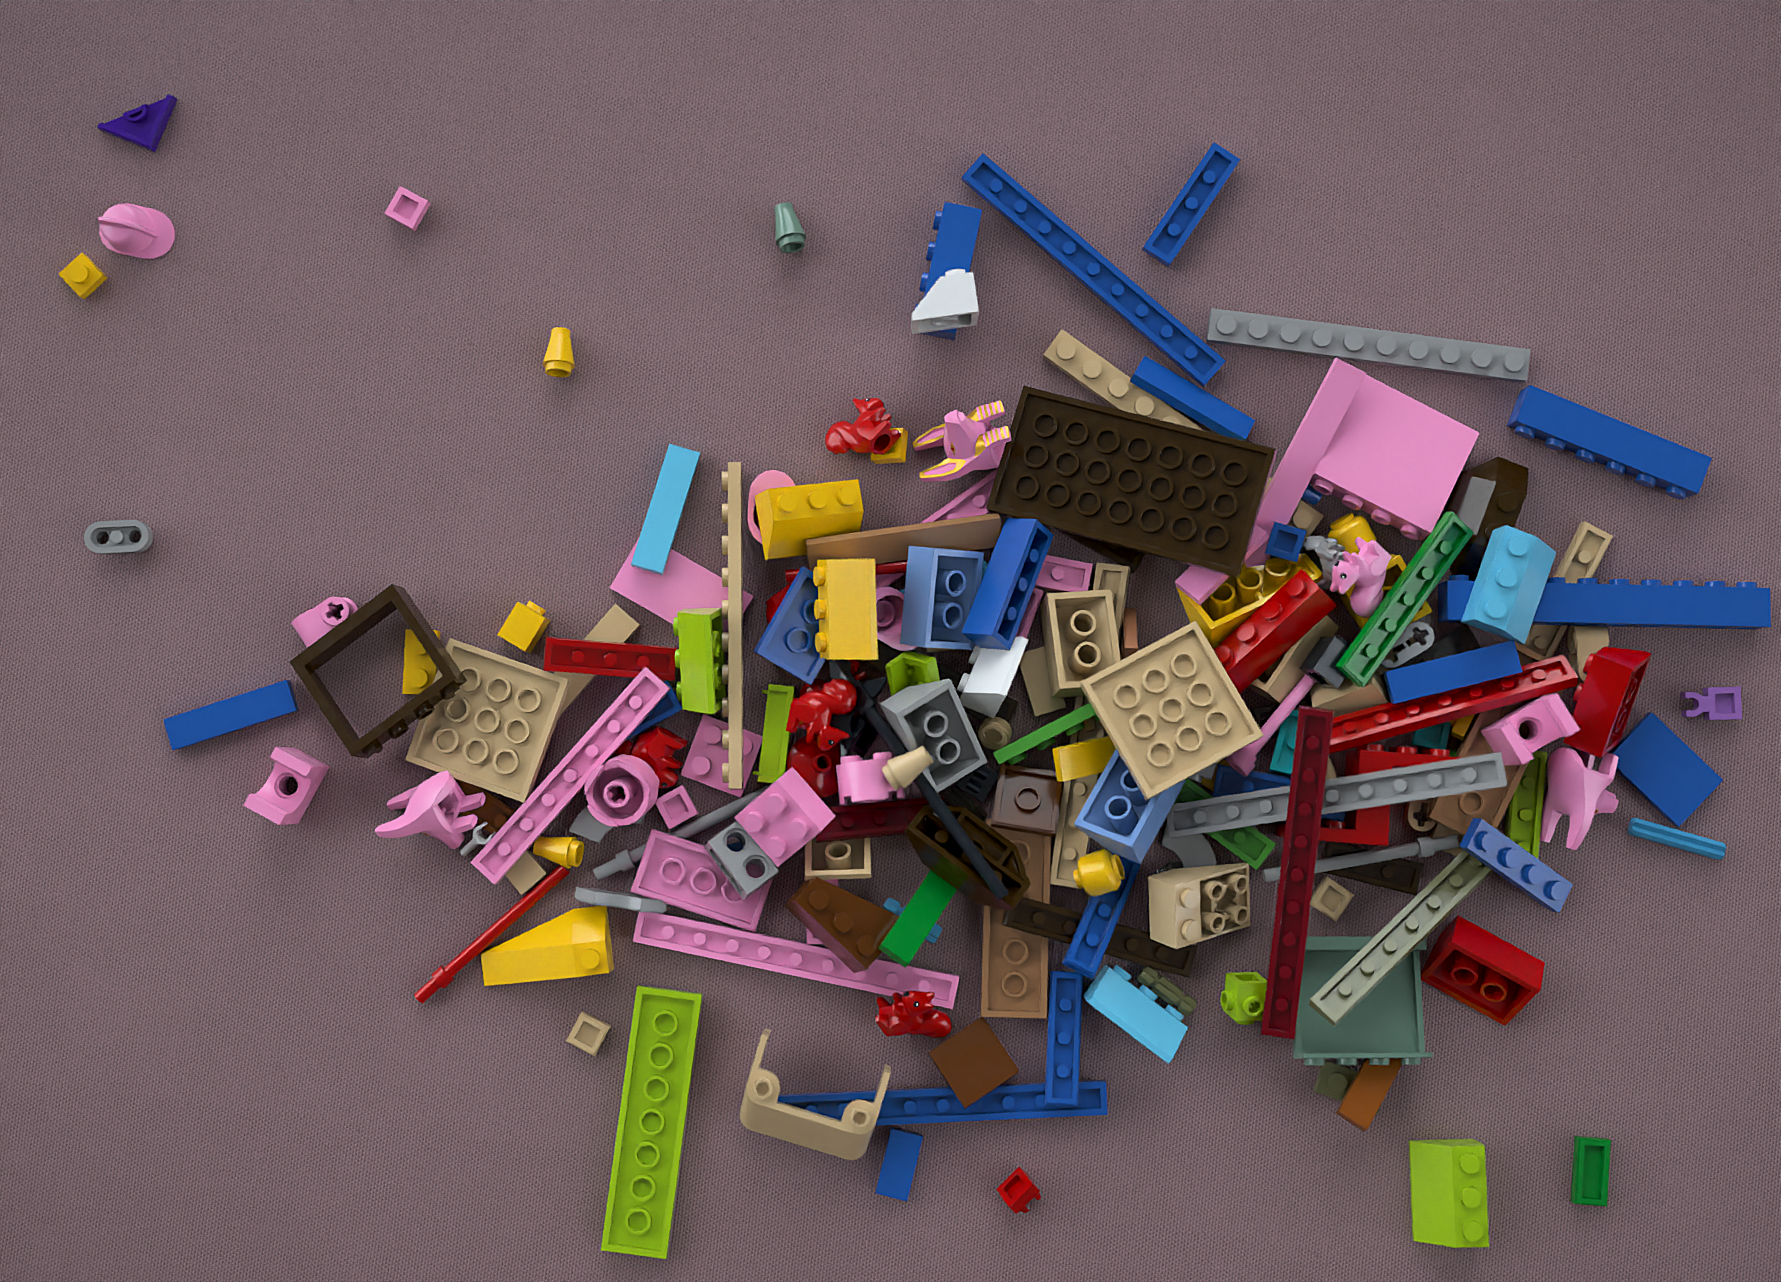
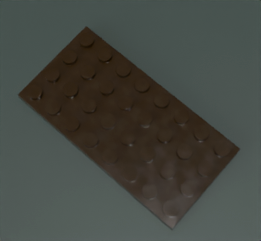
(1132, 481)

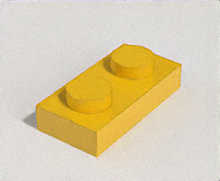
(418, 666)

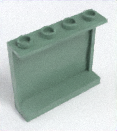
(1378, 1028)

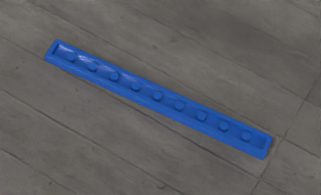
(1093, 270)
(942, 1105)

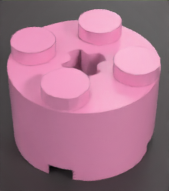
(864, 780)
(604, 785)

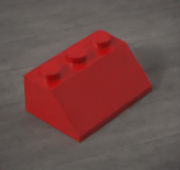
(1606, 698)
(1483, 970)

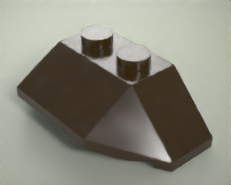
(1486, 500)
(945, 857)

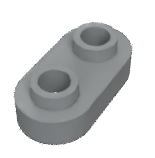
(120, 537)

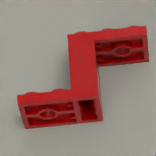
(1372, 823)

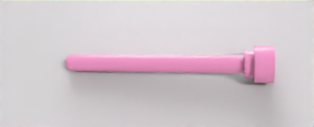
(1244, 759)

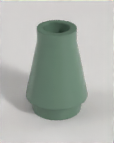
(788, 230)

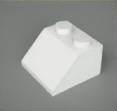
(948, 304)
(990, 677)

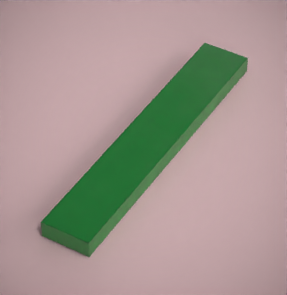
(1404, 599)

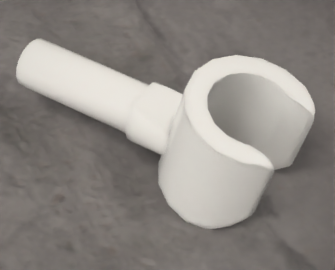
(478, 838)

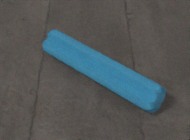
(1676, 838)

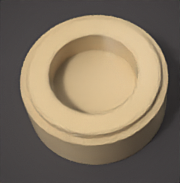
(994, 733)

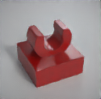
(1018, 1191)

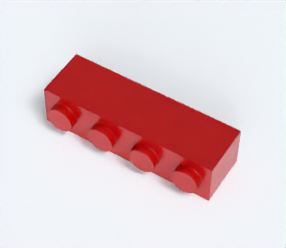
(1273, 629)

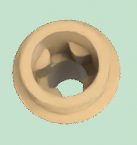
(906, 767)

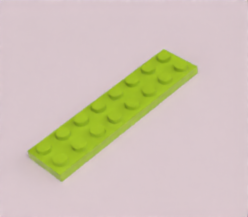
(651, 1122)

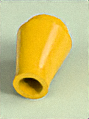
(559, 354)
(560, 850)

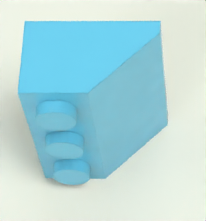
(1509, 584)
(1137, 1011)

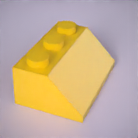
(806, 512)
(846, 609)

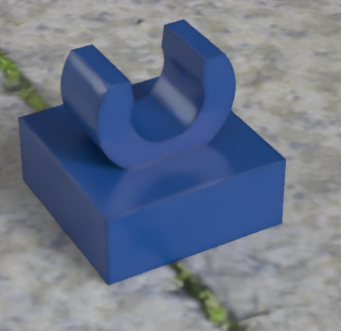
(1285, 542)

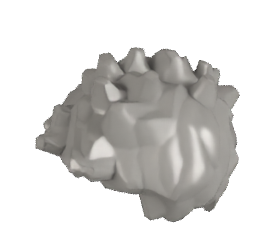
(1324, 555)

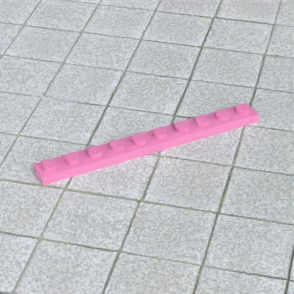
(789, 957)

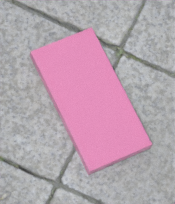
(680, 587)
(690, 879)

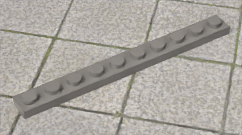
(1368, 345)
(1341, 794)

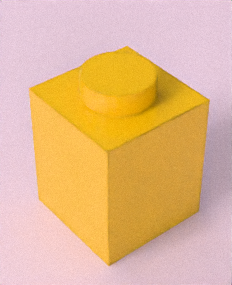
(524, 626)

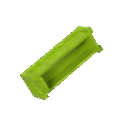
(775, 737)

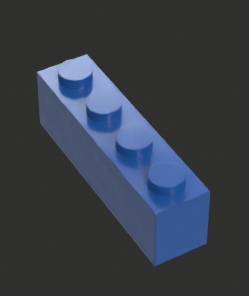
(952, 250)
(1008, 583)

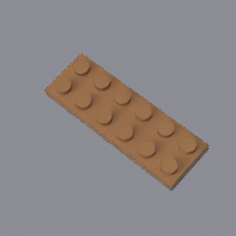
(1489, 804)
(1012, 959)

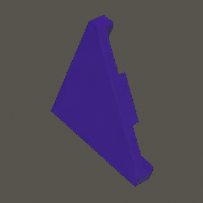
(143, 124)

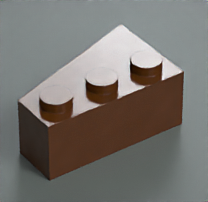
(842, 921)

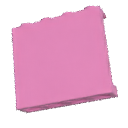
(1394, 459)

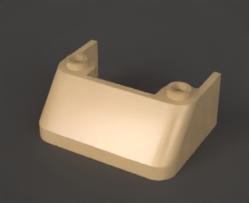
(836, 1137)

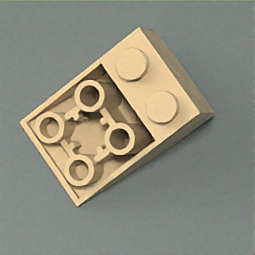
(1198, 903)

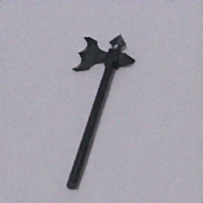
(867, 705)

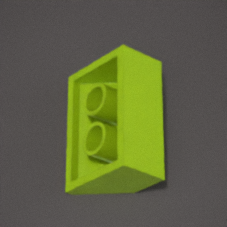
(700, 659)
(1449, 1192)

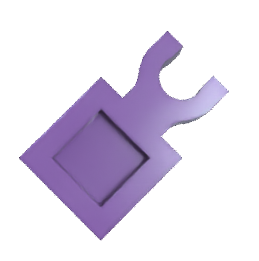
(1716, 703)

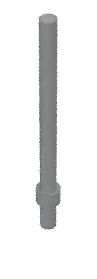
(1422, 847)
(626, 860)

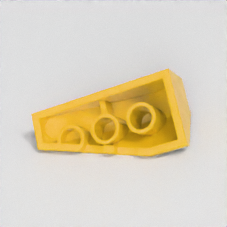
(1242, 596)
(559, 949)

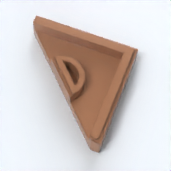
(1128, 642)

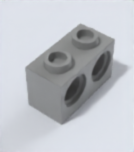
(734, 863)

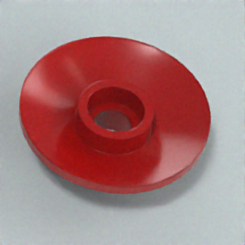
(804, 758)

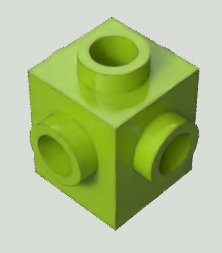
(1244, 997)

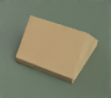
(1349, 697)
(838, 859)

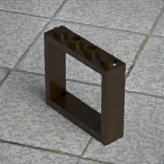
(350, 630)

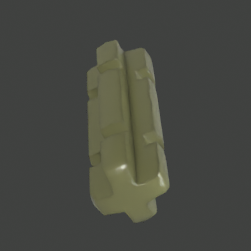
(1167, 990)

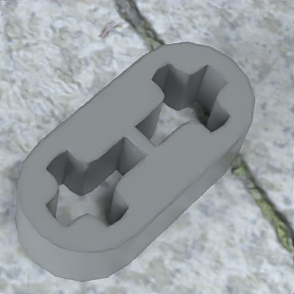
(1413, 649)

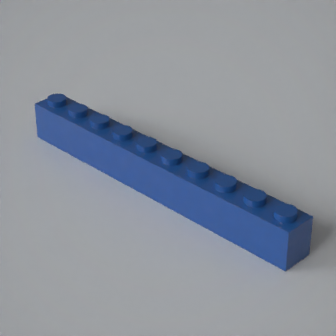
(1631, 605)

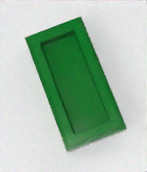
(1590, 1171)

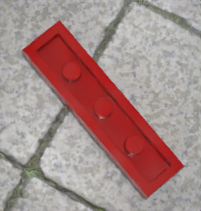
(608, 658)

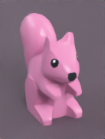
(1364, 570)

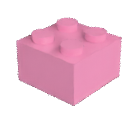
(785, 817)

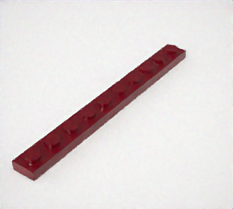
(1297, 871)

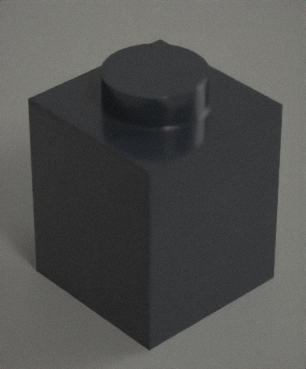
(1322, 661)

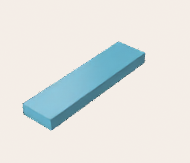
(665, 509)

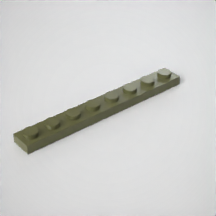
(1399, 938)

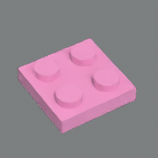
(707, 755)

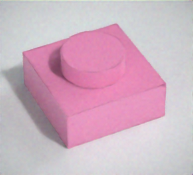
(407, 208)
(676, 806)

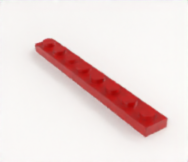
(1407, 716)

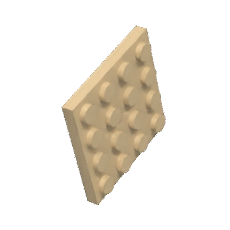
(1171, 710)
(494, 725)

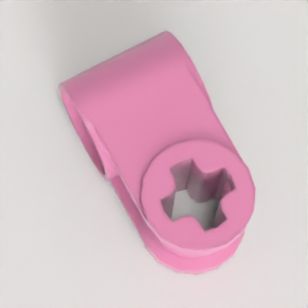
(322, 618)

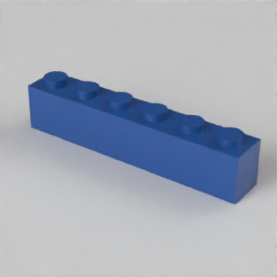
(1608, 442)

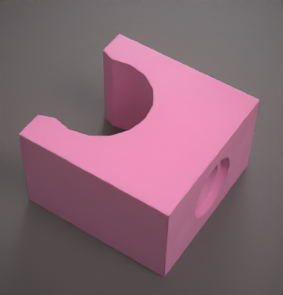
(1546, 720)
(273, 798)

